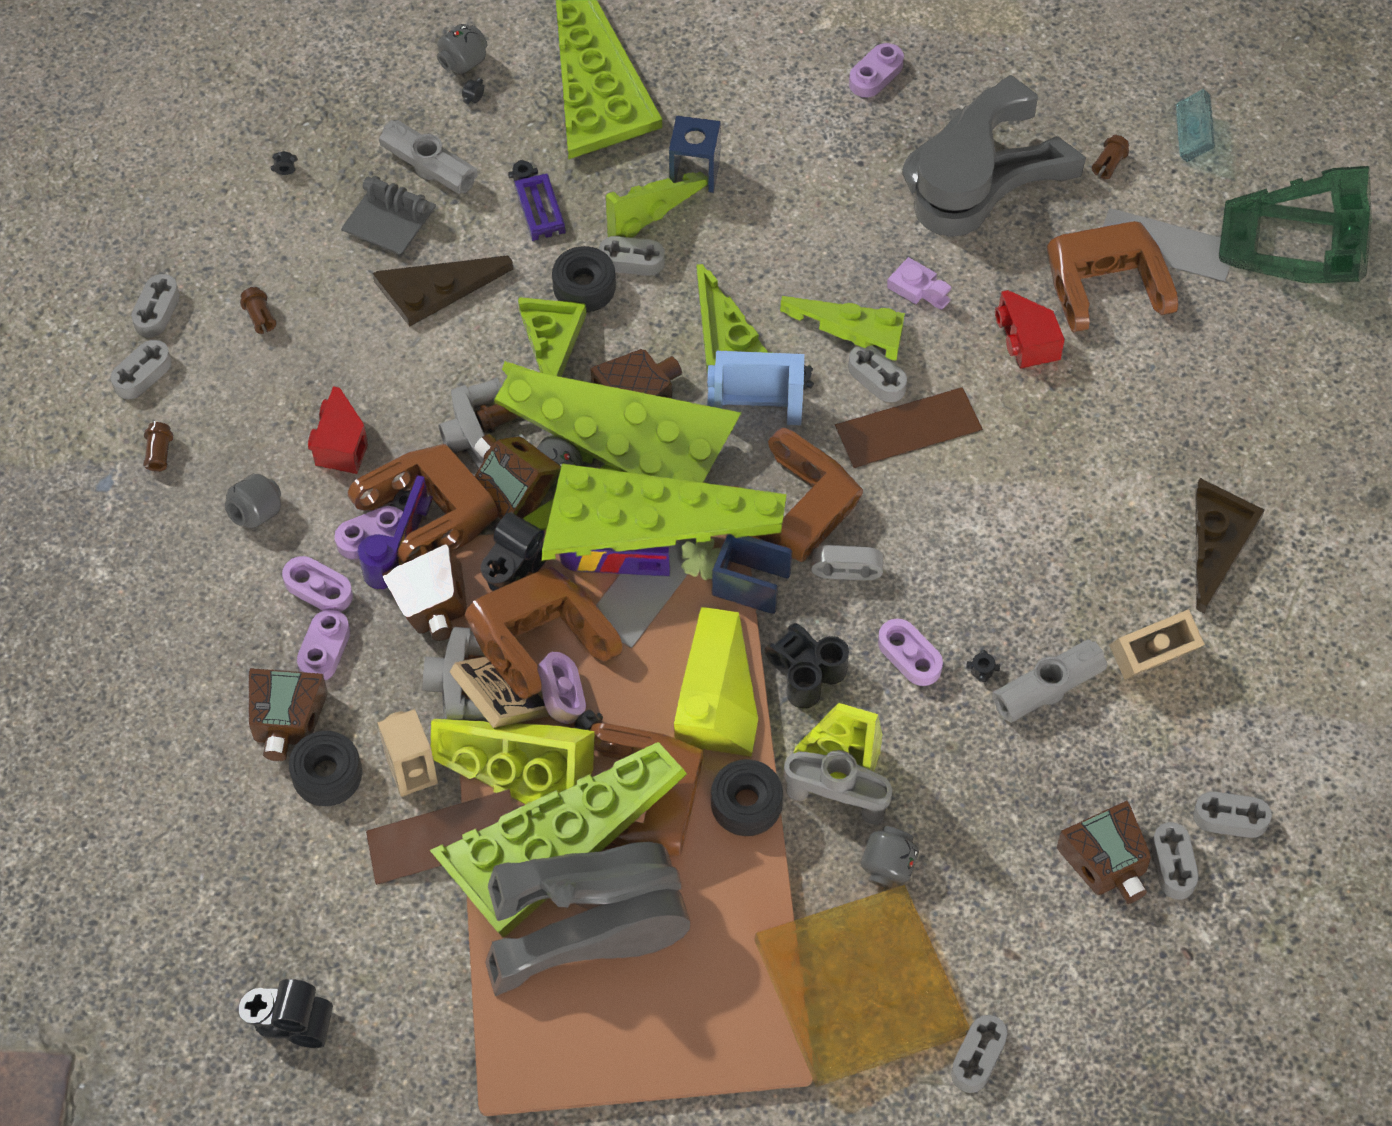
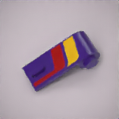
(379, 552)
(637, 562)

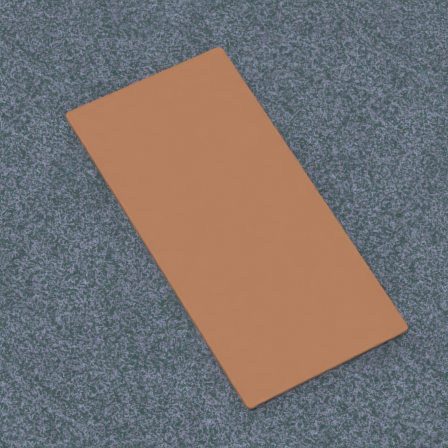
(669, 1020)

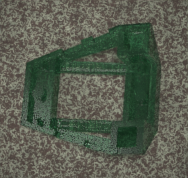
(1350, 222)

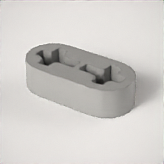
(633, 255)
(149, 303)
(139, 368)
(873, 376)
(847, 562)
(1232, 814)
(1166, 862)
(987, 1057)

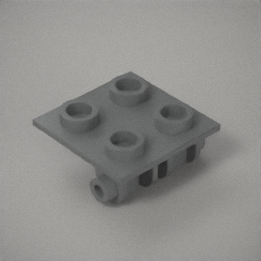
(388, 215)

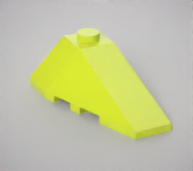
(717, 692)
(849, 731)
(515, 756)

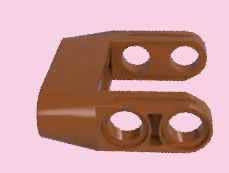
(1106, 252)
(453, 487)
(823, 506)
(527, 605)
(669, 817)

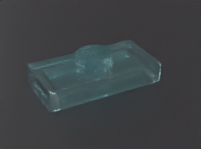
(1195, 125)

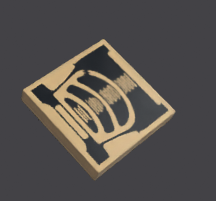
(494, 695)

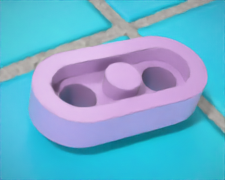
(881, 65)
(365, 526)
(320, 585)
(324, 642)
(912, 653)
(561, 688)

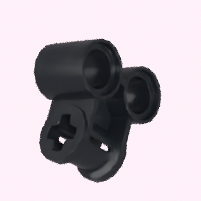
(515, 551)
(803, 660)
(288, 1013)

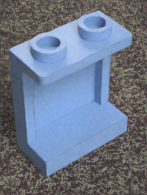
(758, 381)

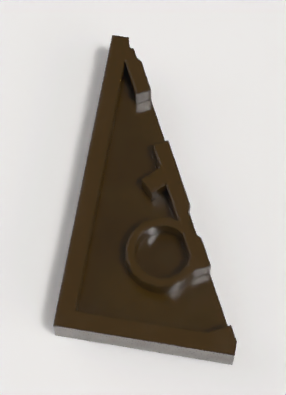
(429, 288)
(1222, 531)

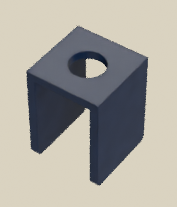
(708, 148)
(756, 555)

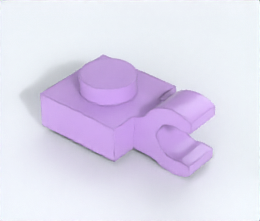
(917, 282)

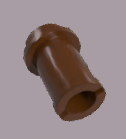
(1114, 150)
(255, 303)
(493, 417)
(158, 438)

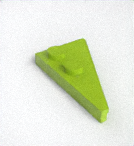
(648, 203)
(722, 320)
(851, 322)
(551, 331)

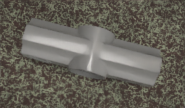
(428, 156)
(1032, 691)

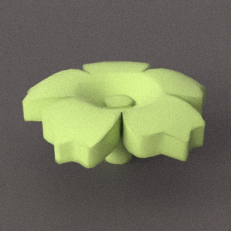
(699, 558)

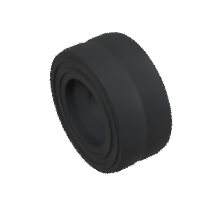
(584, 261)
(325, 747)
(741, 776)

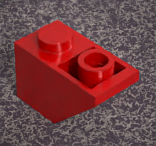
(1030, 330)
(340, 436)

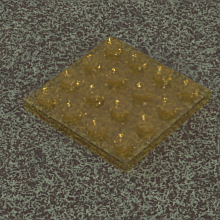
(861, 985)

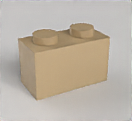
(1156, 644)
(407, 752)

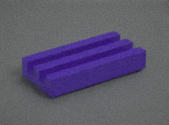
(545, 227)

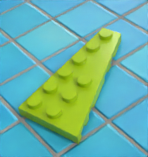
(599, 83)
(620, 425)
(645, 511)
(560, 824)

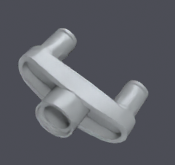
(465, 429)
(439, 679)
(862, 787)

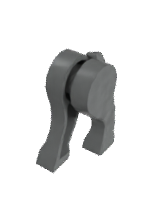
(962, 176)
(628, 901)

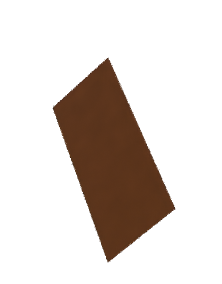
(908, 427)
(406, 844)

